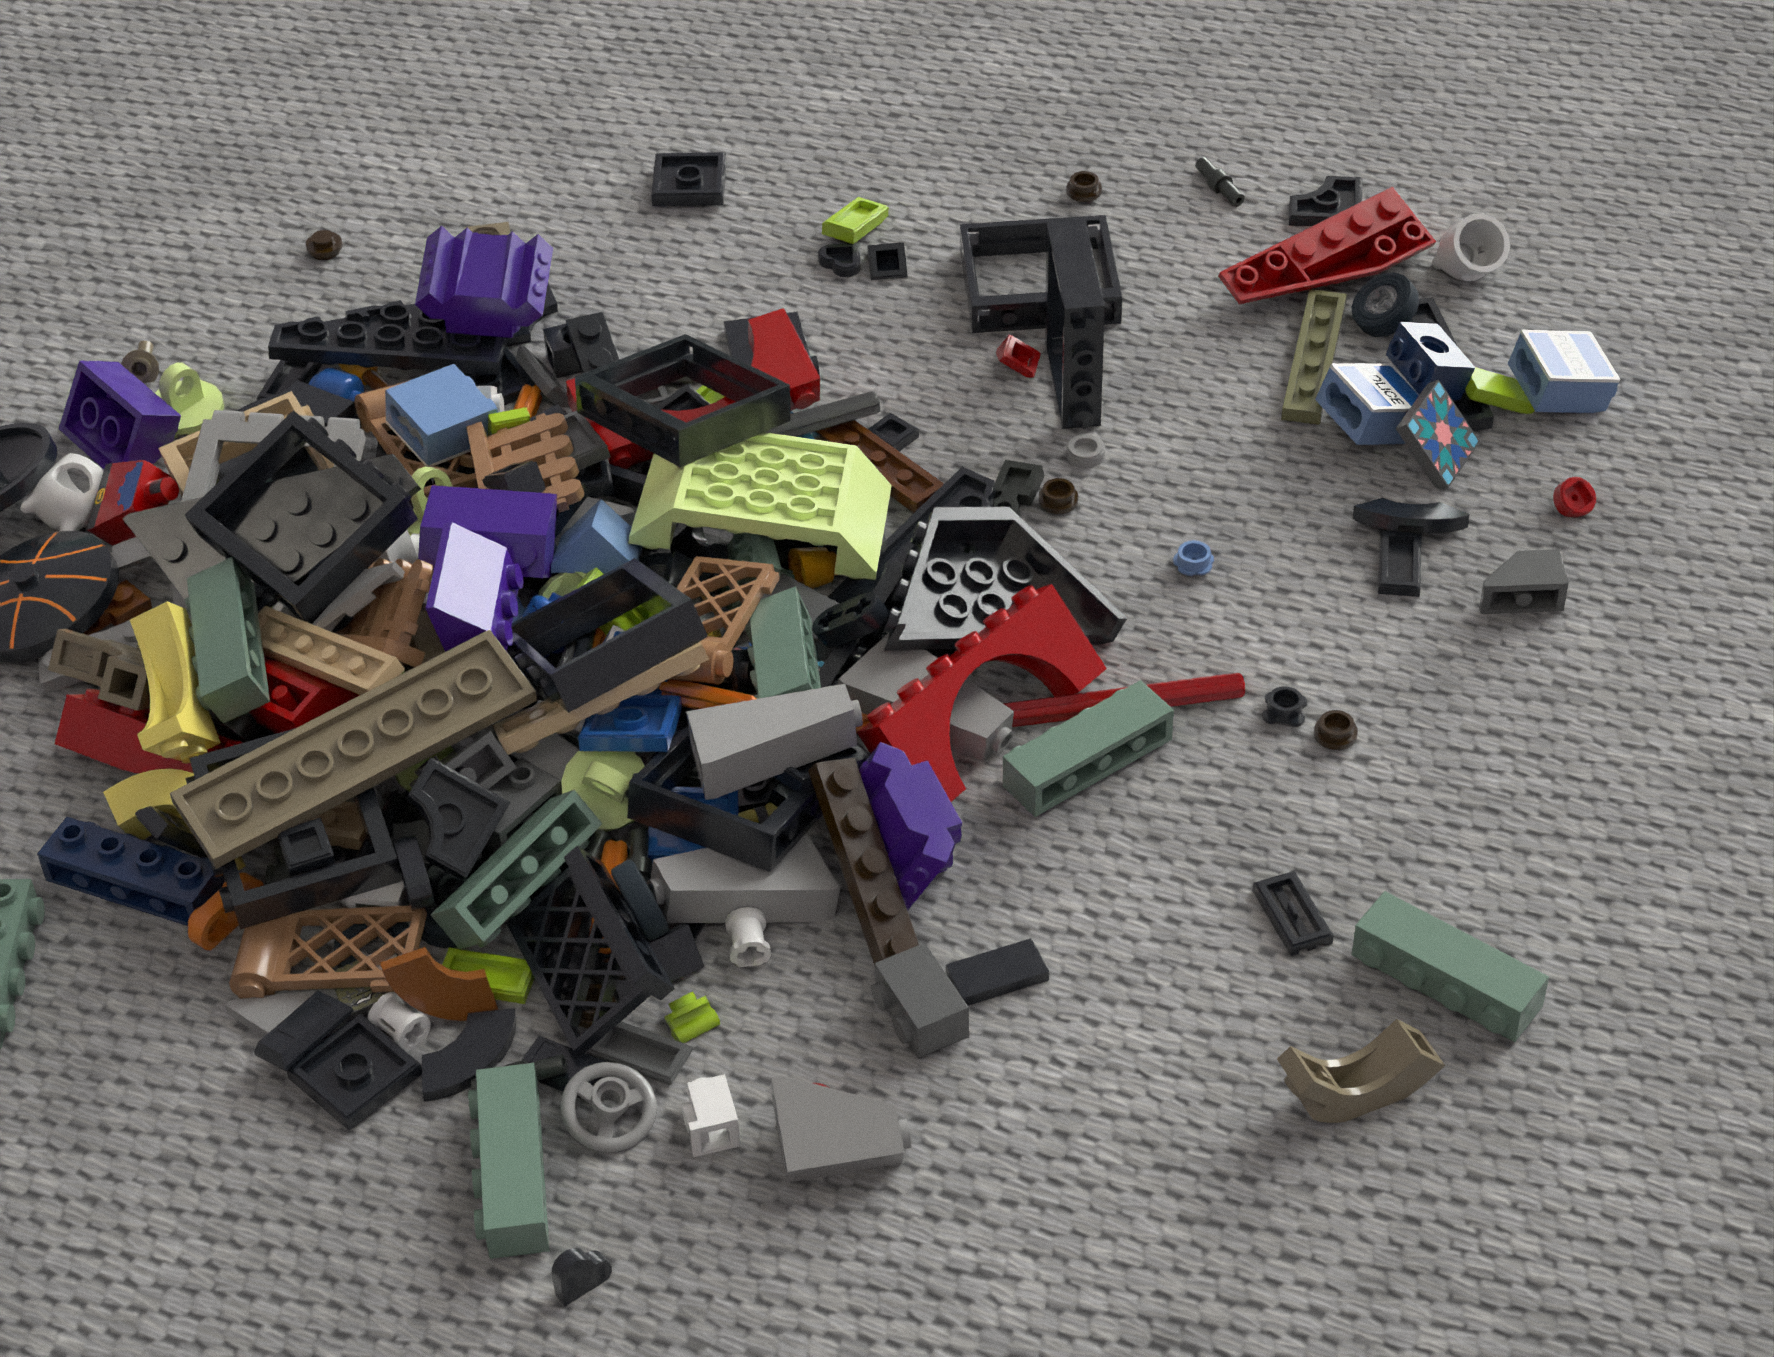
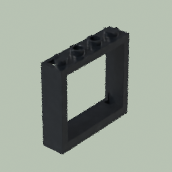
(1022, 237)
(1077, 314)
(610, 400)
(346, 561)
(621, 657)
(734, 836)
(310, 888)

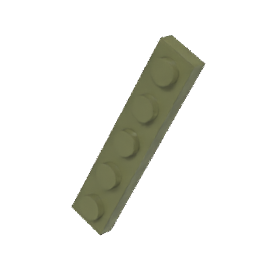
(1313, 355)

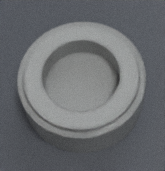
(1085, 451)

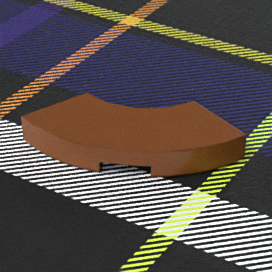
(437, 989)

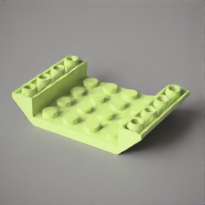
(773, 490)

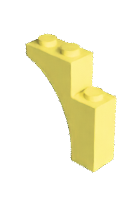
(176, 721)

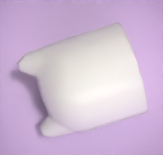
(1472, 247)
(59, 500)

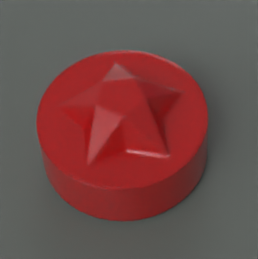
(1574, 497)

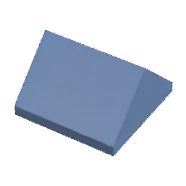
(595, 541)

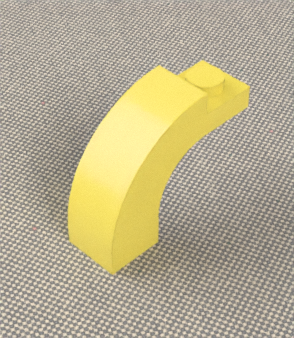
(147, 790)

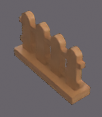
(536, 442)
(393, 615)

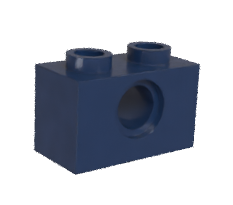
(1428, 354)

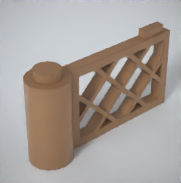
(372, 415)
(734, 621)
(271, 950)

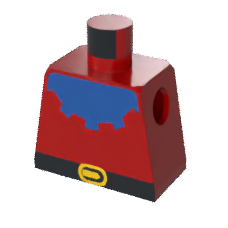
(126, 490)

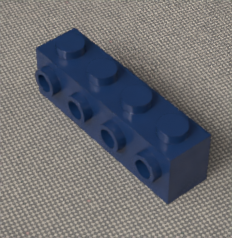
(128, 870)

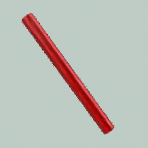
(1172, 692)

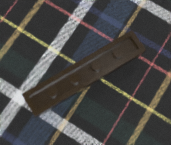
(863, 858)

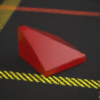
(1016, 356)

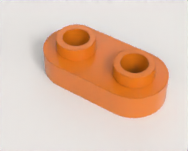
(210, 923)

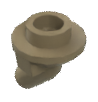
(142, 362)

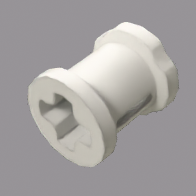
(747, 929)
(399, 1021)

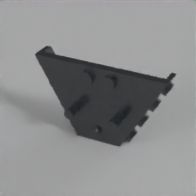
(956, 591)

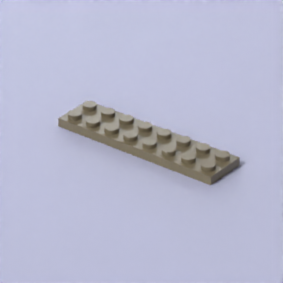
(352, 748)

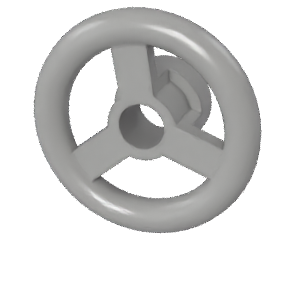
(608, 1089)

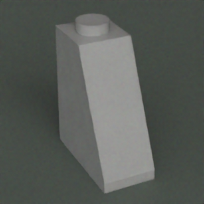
(834, 1130)

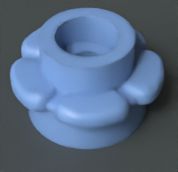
(1193, 558)

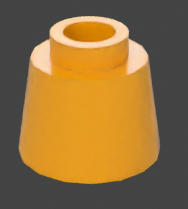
(812, 565)

